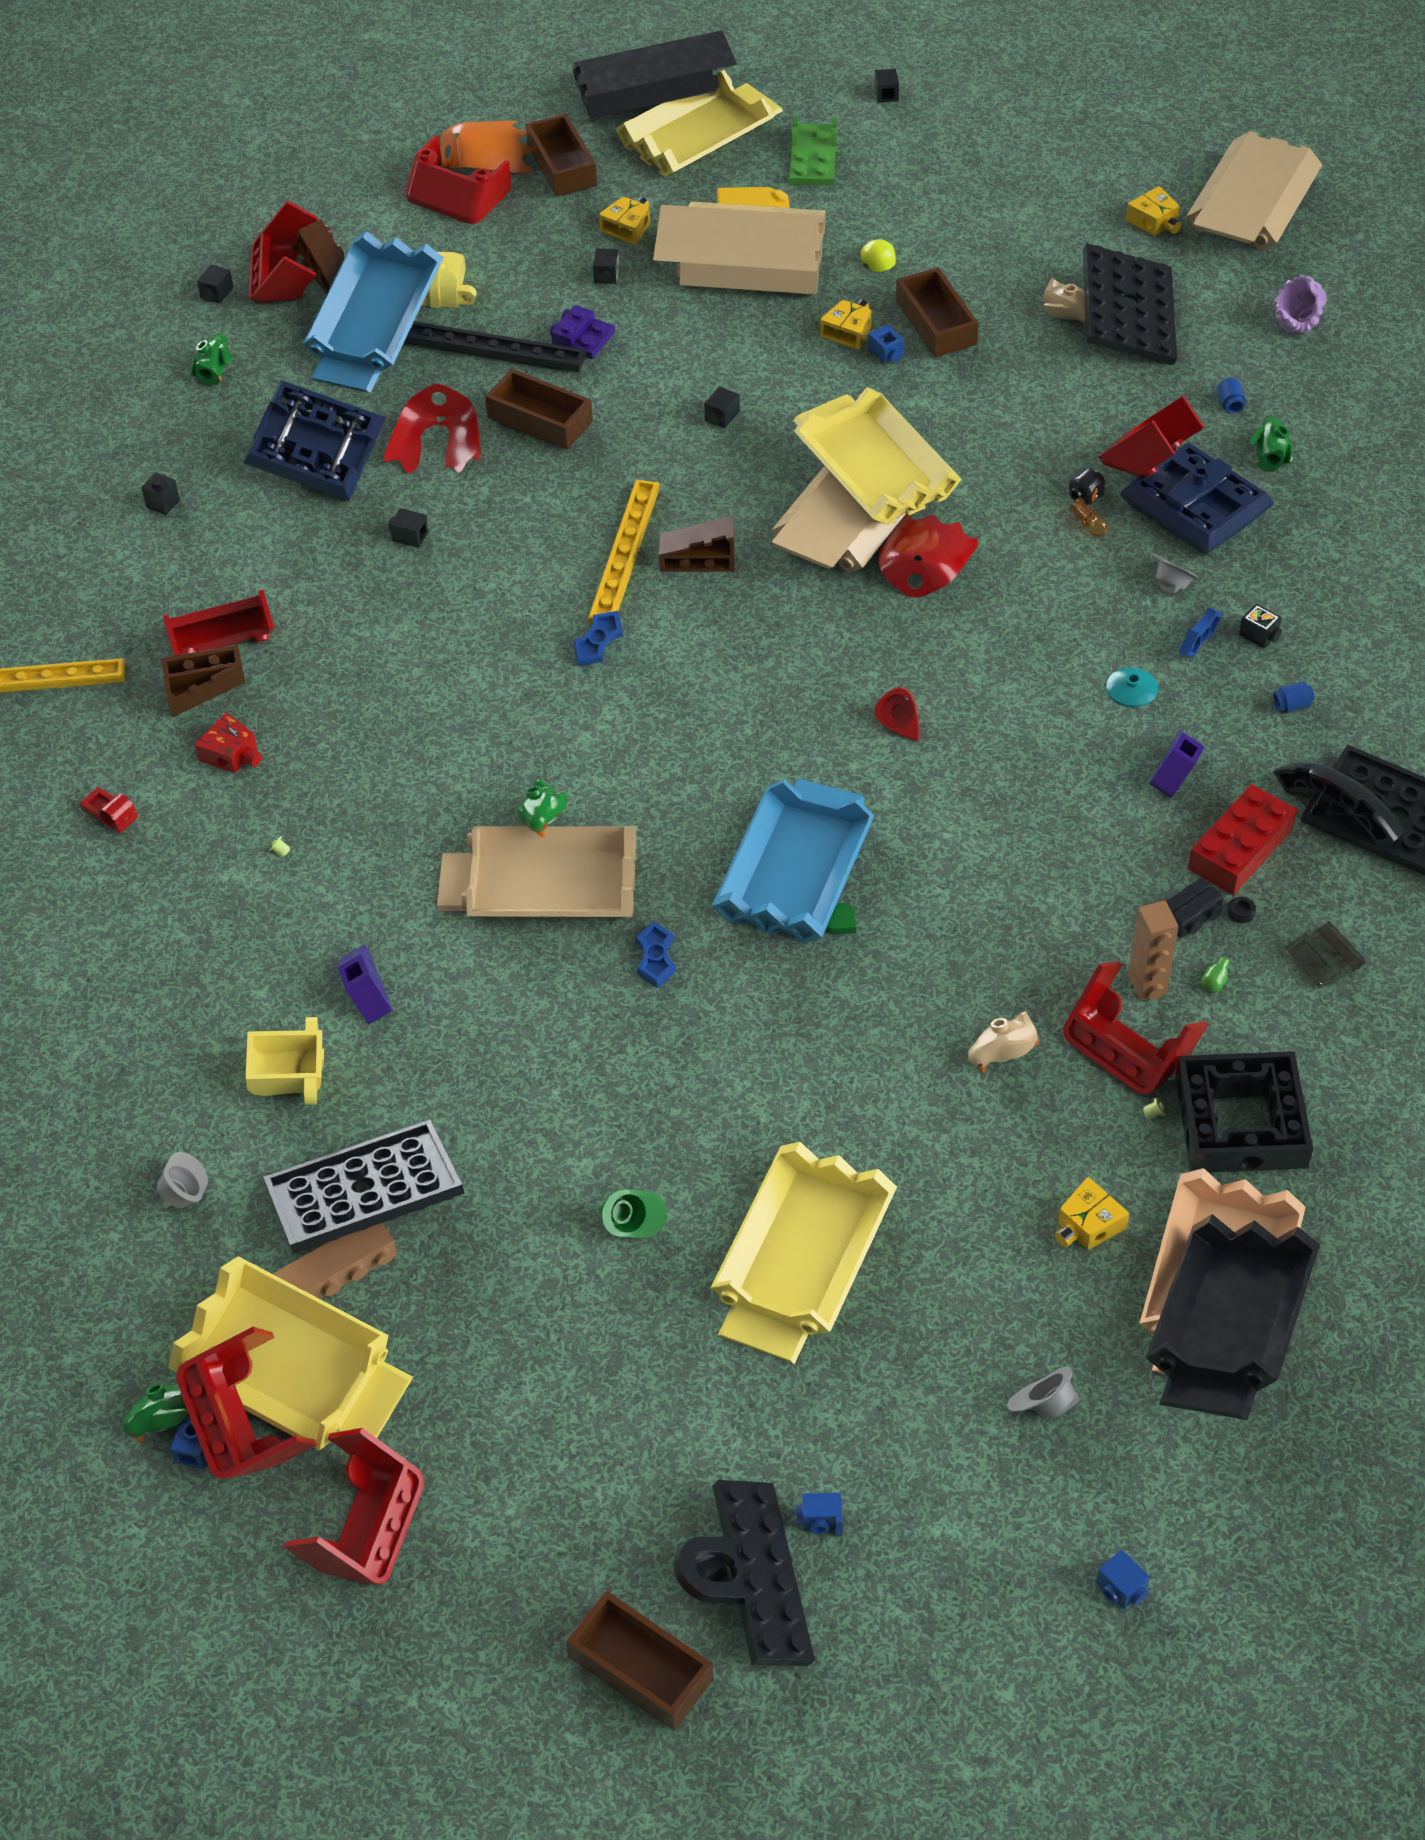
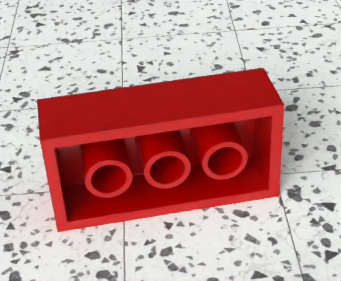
(1242, 839)

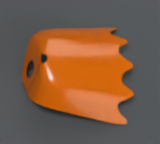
(485, 146)

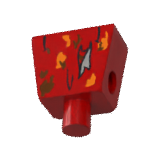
(228, 745)

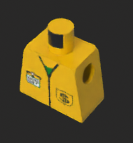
(1154, 212)
(626, 219)
(847, 323)
(1090, 1217)

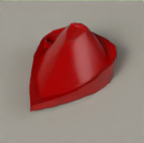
(899, 713)

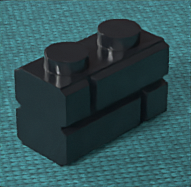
(1195, 906)

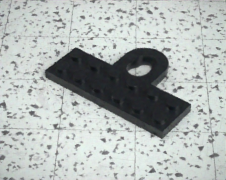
(760, 1570)

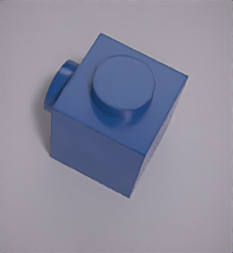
(186, 1446)
(1123, 1580)

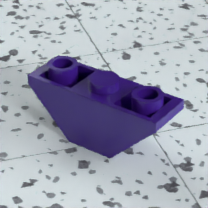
(1176, 763)
(364, 984)

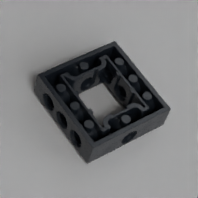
(1268, 1074)

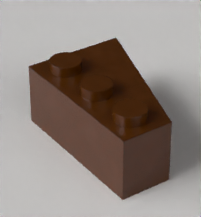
(319, 252)
(699, 548)
(201, 676)

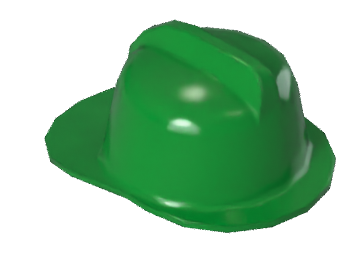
(633, 1213)

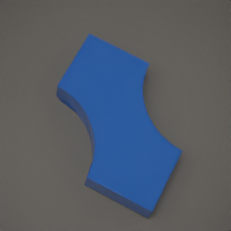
(1201, 632)
(591, 646)
(656, 964)

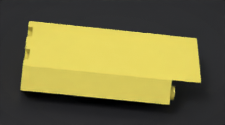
(695, 126)
(876, 455)
(799, 1250)
(319, 1369)

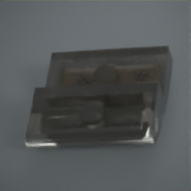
(1324, 955)

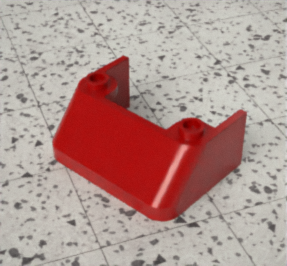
(452, 193)
(273, 264)
(1153, 440)
(220, 626)
(1114, 1046)
(218, 1413)
(379, 1515)

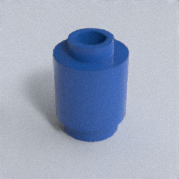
(1231, 395)
(1293, 697)

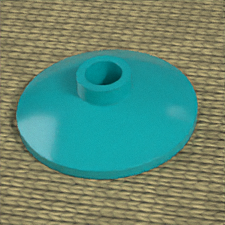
(1132, 687)

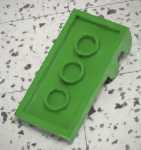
(813, 153)

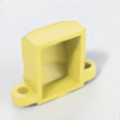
(448, 286)
(286, 1062)

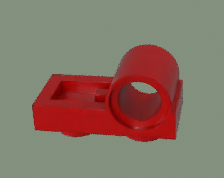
(112, 811)

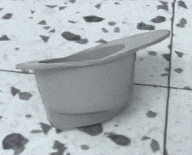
(1171, 576)
(182, 1181)
(1047, 1396)

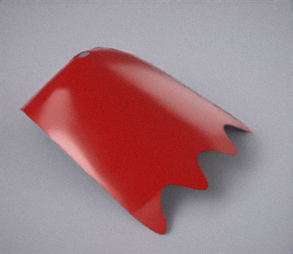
(423, 413)
(940, 545)

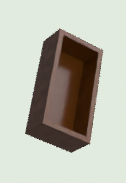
(561, 154)
(937, 312)
(539, 408)
(640, 1660)

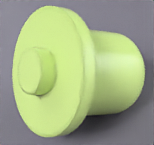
(279, 847)
(1154, 1109)

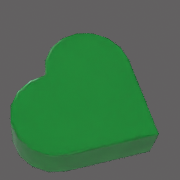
(842, 920)

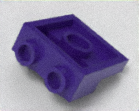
(581, 331)

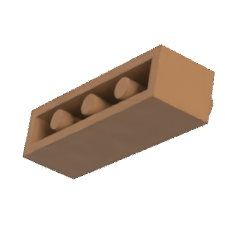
(1153, 950)
(340, 1261)

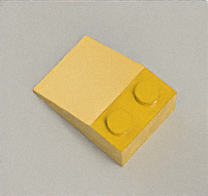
(753, 196)

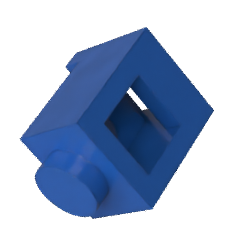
(890, 349)
(820, 1513)

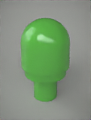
(1215, 976)

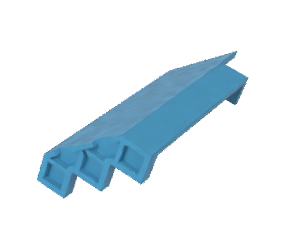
(369, 310)
(794, 859)

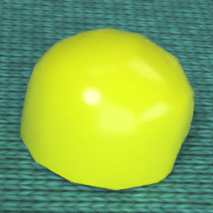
(878, 255)

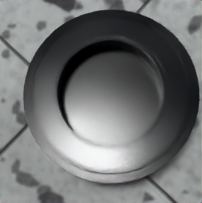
(1241, 910)

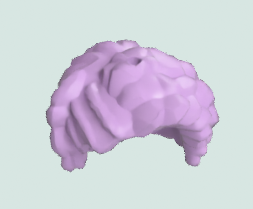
(1299, 304)

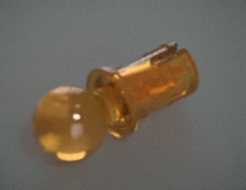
(1089, 517)

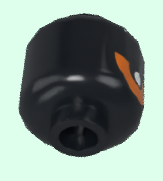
(1087, 485)

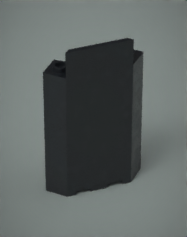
(652, 74)
(1230, 1315)

